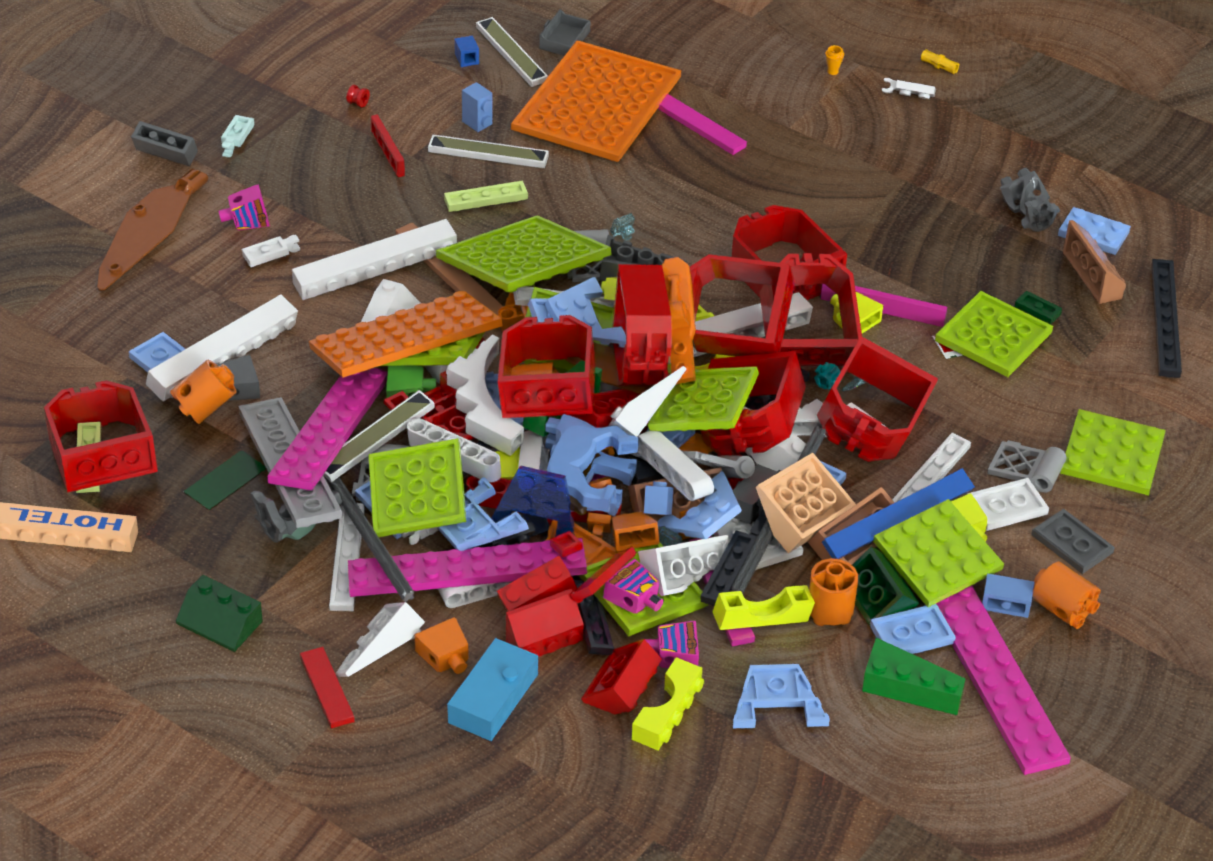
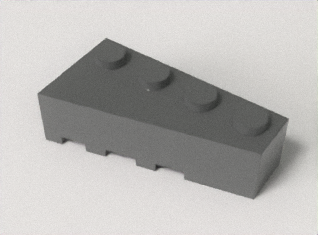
(627, 254)

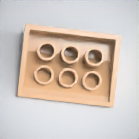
(802, 501)

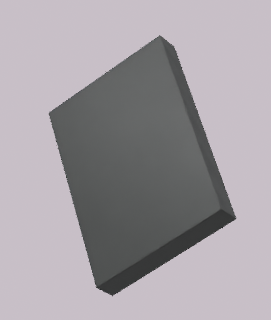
(1073, 541)

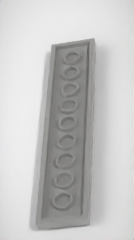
(272, 434)

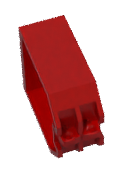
(787, 226)
(748, 271)
(841, 281)
(645, 316)
(888, 374)
(546, 393)
(772, 423)
(104, 460)

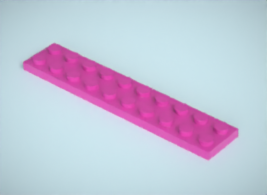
(327, 430)
(459, 568)
(1002, 684)

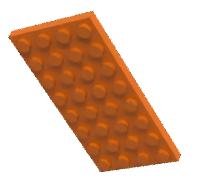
(404, 333)

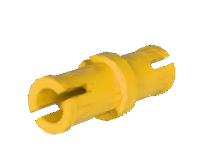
(940, 61)

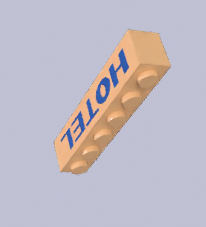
(67, 527)

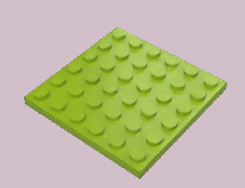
(523, 253)

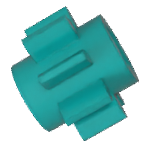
(826, 375)

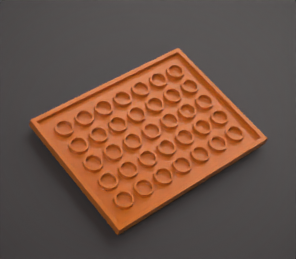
(596, 100)

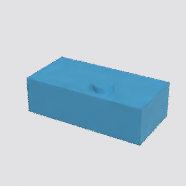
(492, 689)

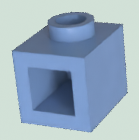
(658, 499)

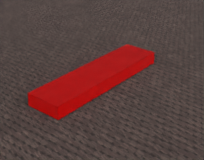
(387, 146)
(603, 574)
(327, 687)

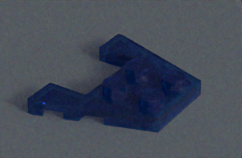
(539, 495)

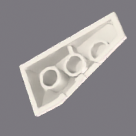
(388, 299)
(639, 411)
(781, 455)
(683, 563)
(388, 630)

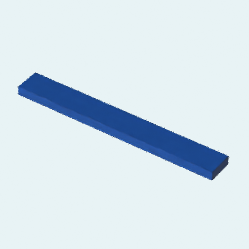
(863, 531)

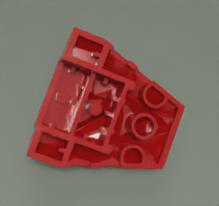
(445, 412)

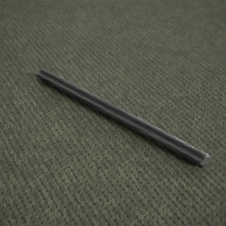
(765, 535)
(372, 540)

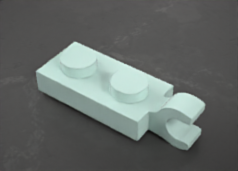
(236, 133)

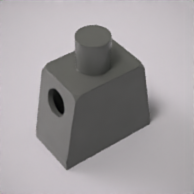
(245, 378)

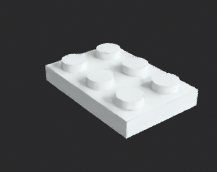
(1010, 503)

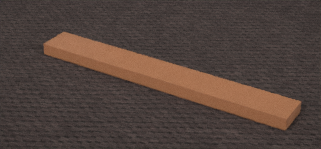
(457, 278)

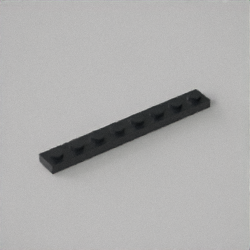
(1166, 318)

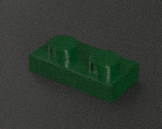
(1038, 307)

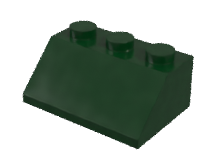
(880, 587)
(219, 613)

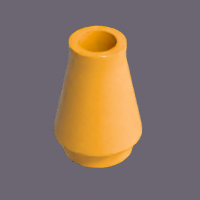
(834, 58)

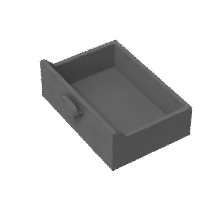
(563, 32)

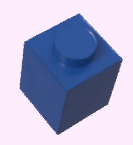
(466, 51)

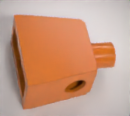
(632, 531)
(443, 646)

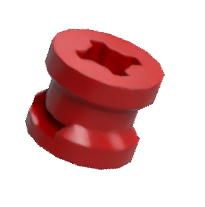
(358, 96)

